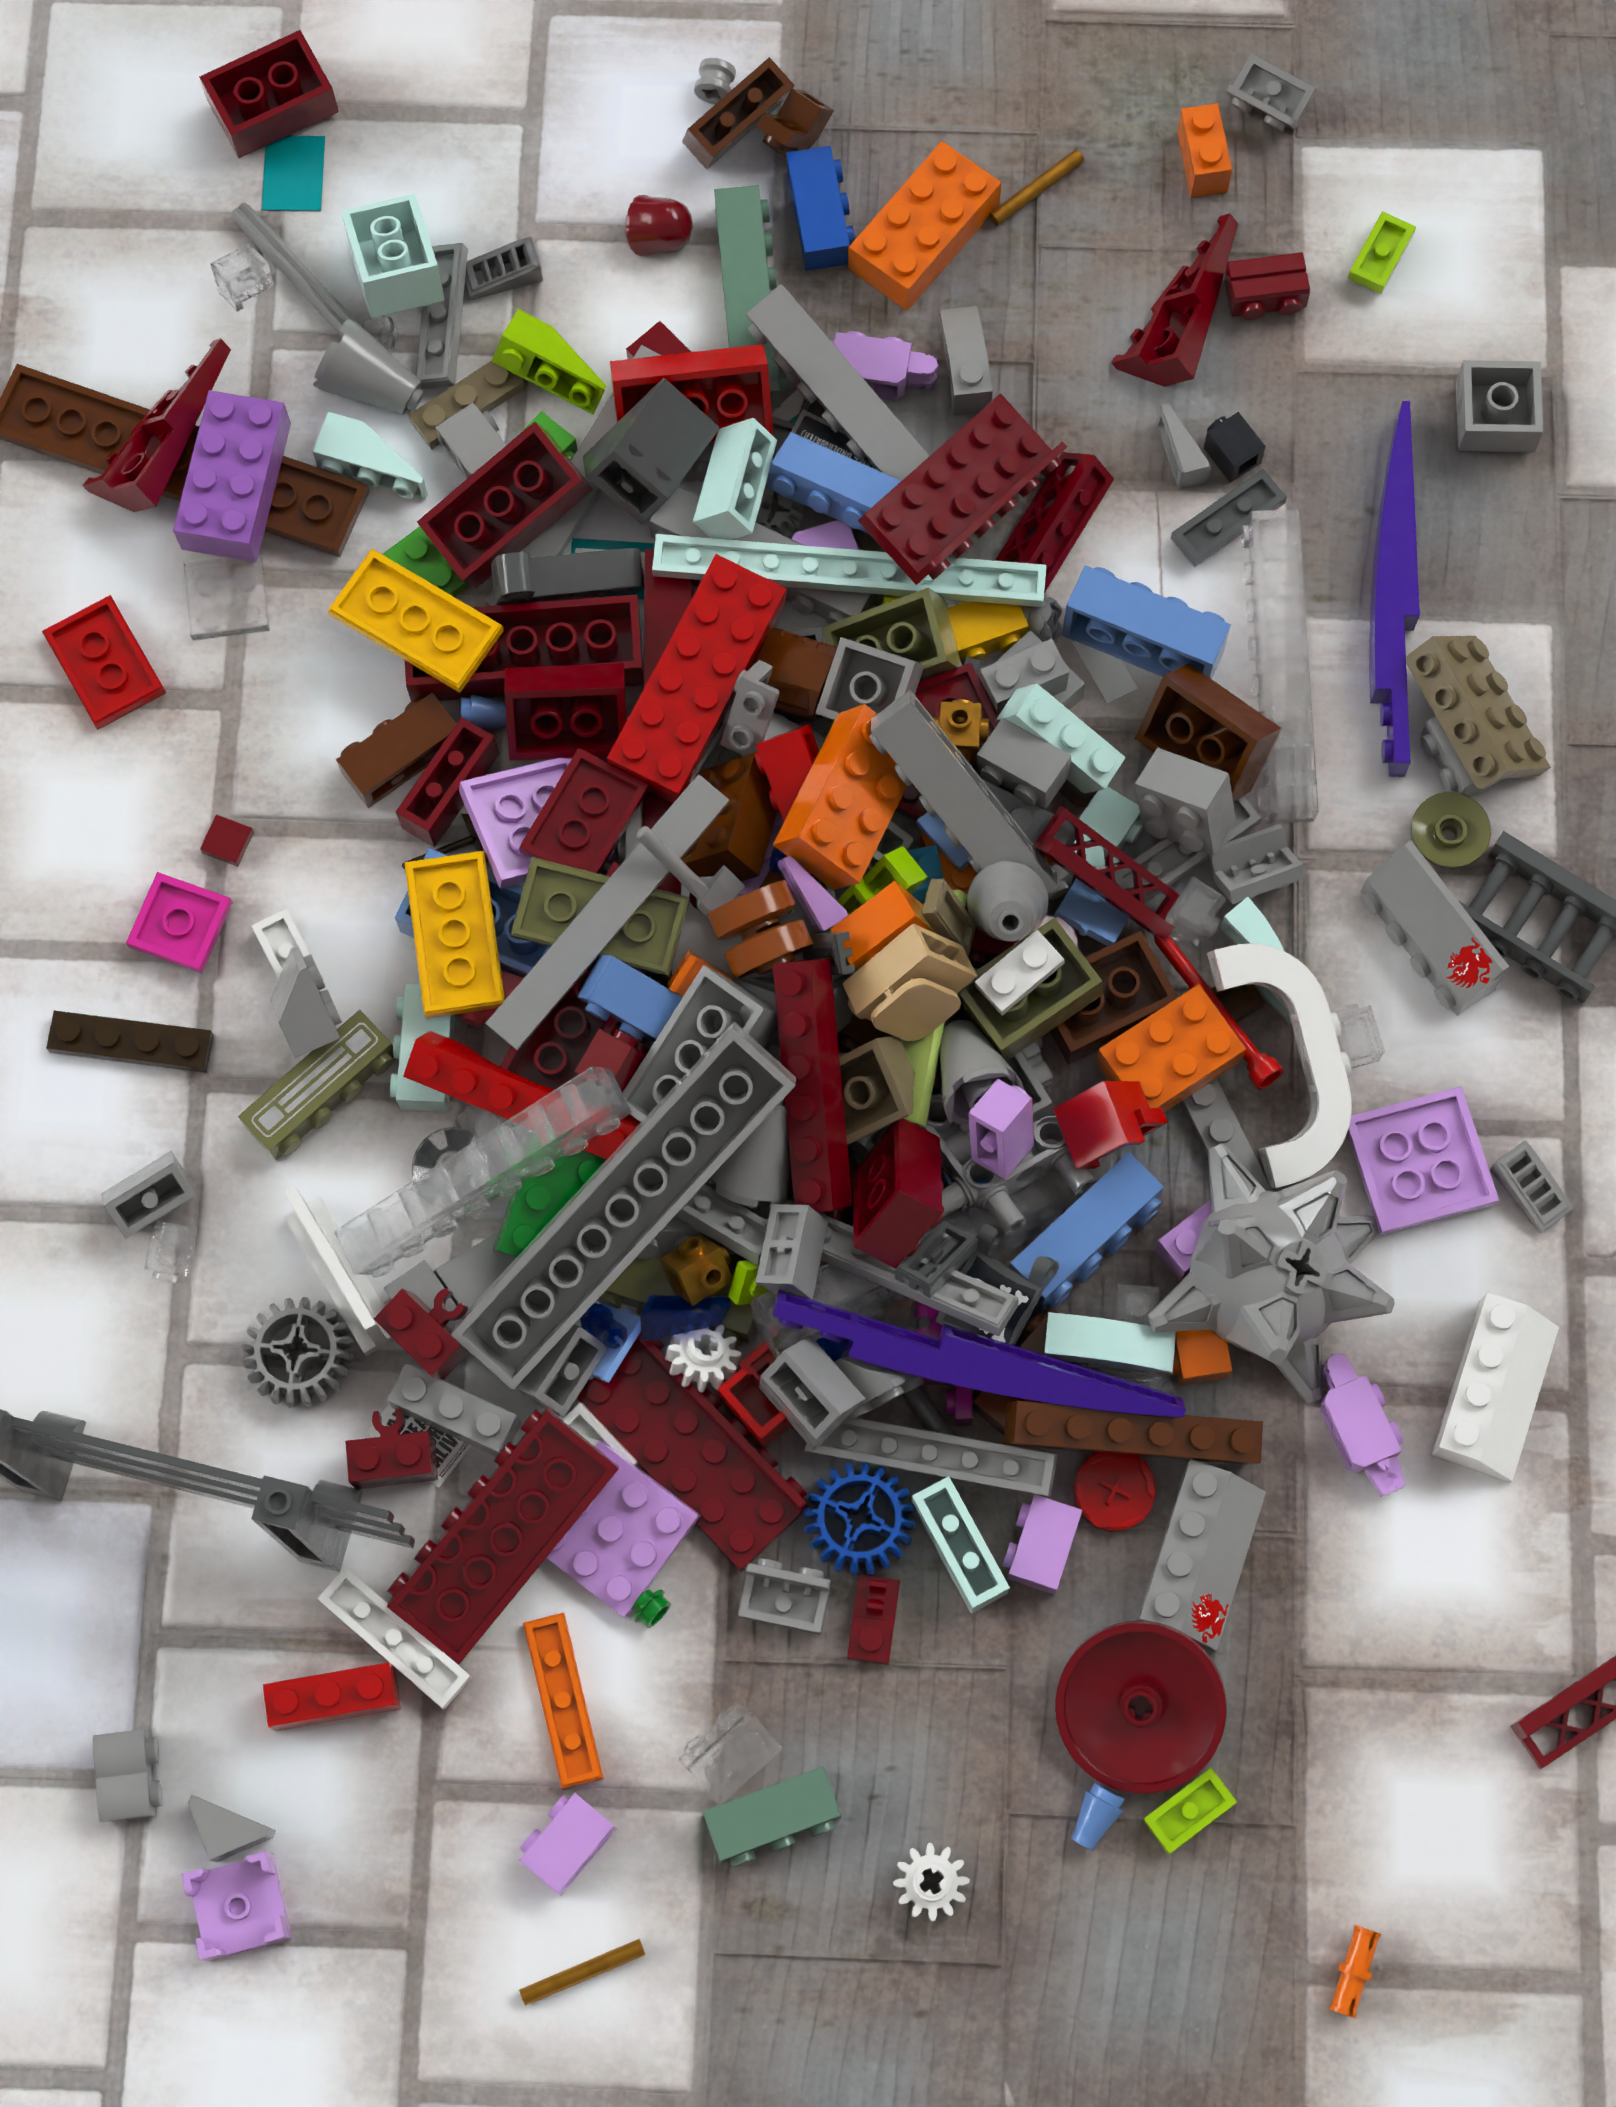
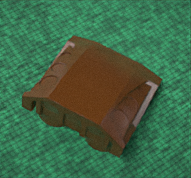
(797, 671)

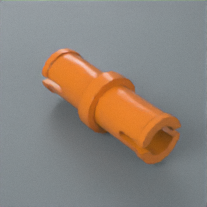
(1355, 1971)

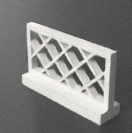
(349, 1291)

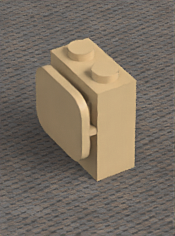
(911, 984)

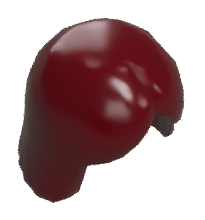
(657, 225)

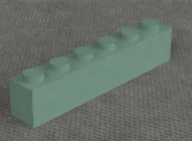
(745, 269)

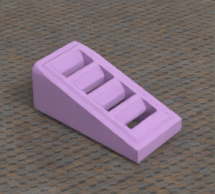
(814, 900)

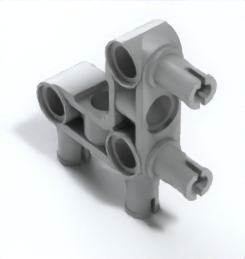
(994, 1196)

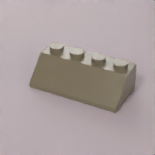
(875, 1086)

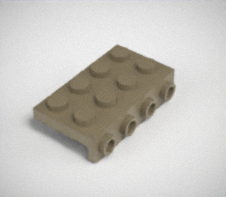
(1476, 710)

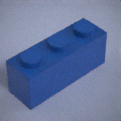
(819, 207)

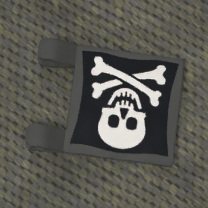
(988, 1270)

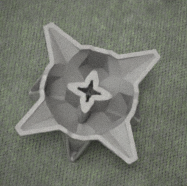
(1274, 1270)

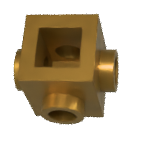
(964, 726)
(697, 1268)

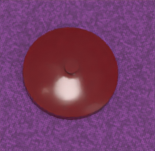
(1141, 1707)

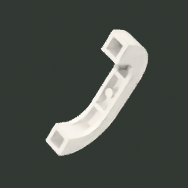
(1318, 1048)

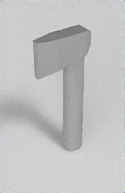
(720, 889)

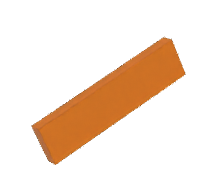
(563, 1701)

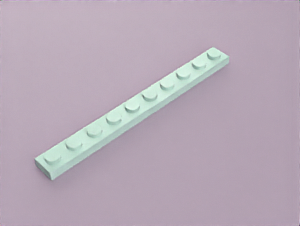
(851, 570)

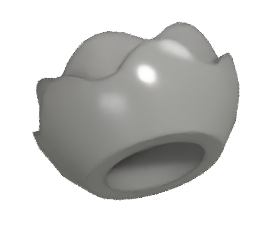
(1044, 620)

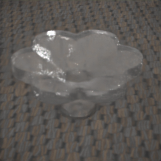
(382, 330)

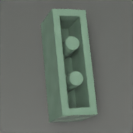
(772, 1817)

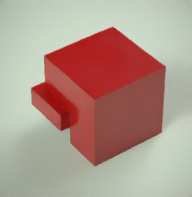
(1106, 1120)
(749, 1403)

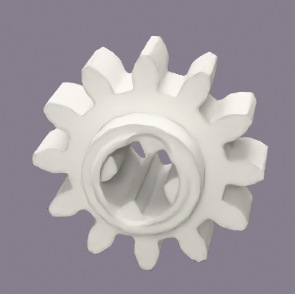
(703, 1357)
(915, 1878)

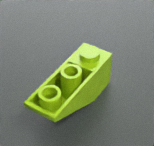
(545, 359)

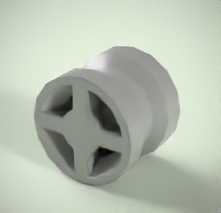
(714, 80)

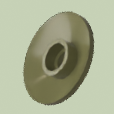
(1454, 813)

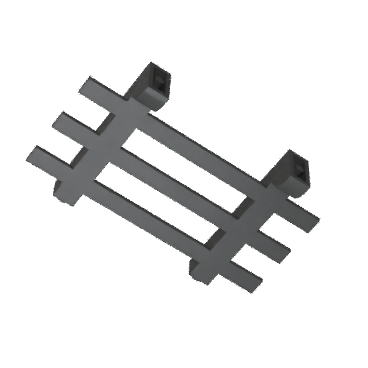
(305, 1522)

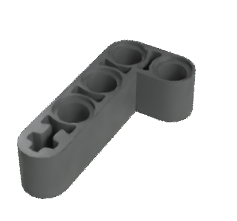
(567, 576)

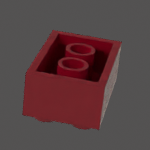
(269, 94)
(564, 709)
(897, 1193)

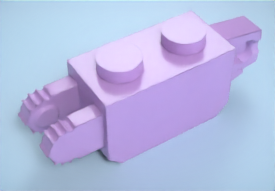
(887, 363)
(1360, 1426)

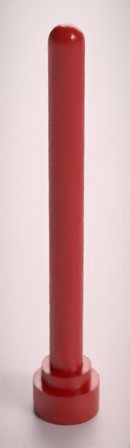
(1261, 1068)

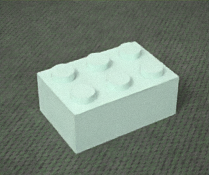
(393, 255)

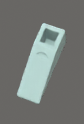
(357, 452)

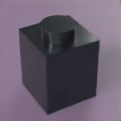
(1233, 446)

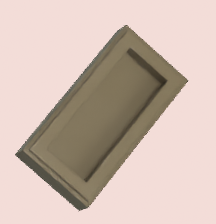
(948, 915)

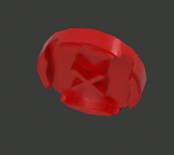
(1114, 1491)

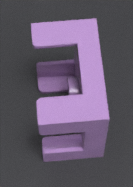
(238, 1906)

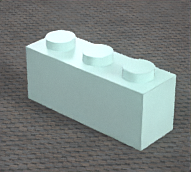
(735, 480)
(1042, 715)
(408, 1093)
(960, 1545)

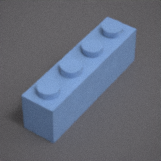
(827, 480)
(628, 997)

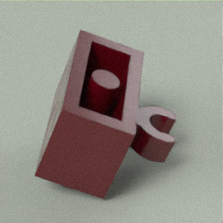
(425, 1331)
(392, 1456)

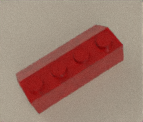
(721, 382)

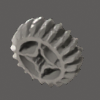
(302, 1317)

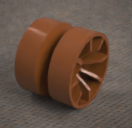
(763, 937)

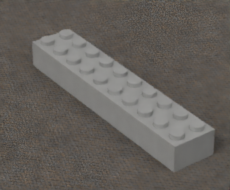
(624, 1205)

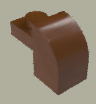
(796, 124)

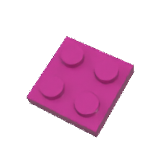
(179, 922)

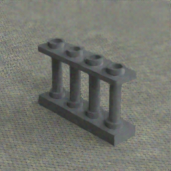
(1544, 879)

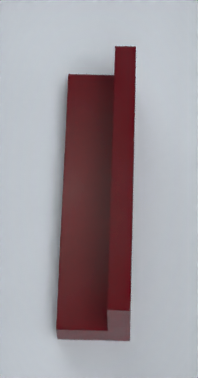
(1064, 519)
(1106, 885)
(1560, 1705)

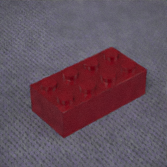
(505, 504)

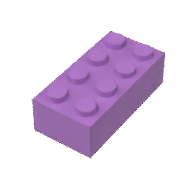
(232, 476)

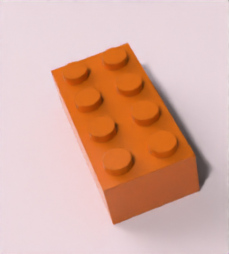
(924, 225)
(842, 804)

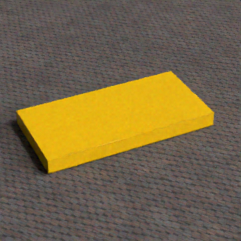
(415, 620)
(454, 934)

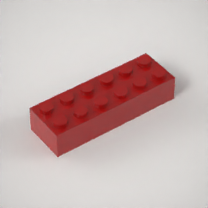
(697, 677)

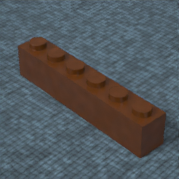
(1133, 1434)

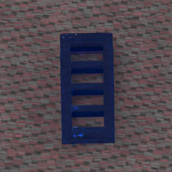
(673, 1315)

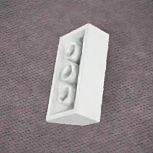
(1496, 1387)

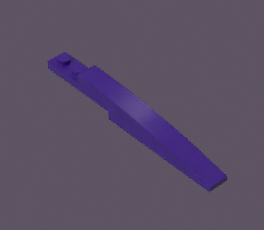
(1394, 596)
(974, 1361)

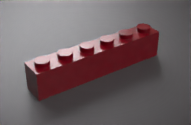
(816, 1102)

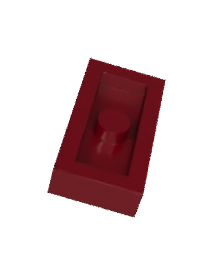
(873, 1619)

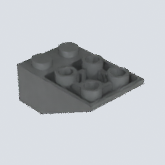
(649, 450)

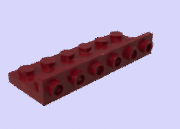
(960, 490)
(696, 1452)
(500, 1534)

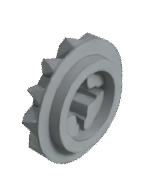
(784, 522)

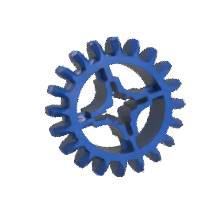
(841, 1511)

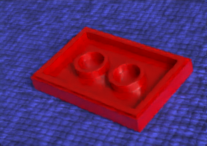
(104, 662)

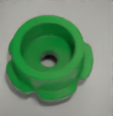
(651, 1607)

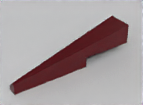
(1174, 337)
(149, 456)

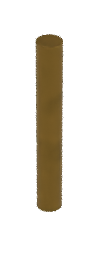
(1036, 187)
(582, 1972)

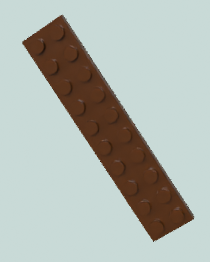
(89, 425)

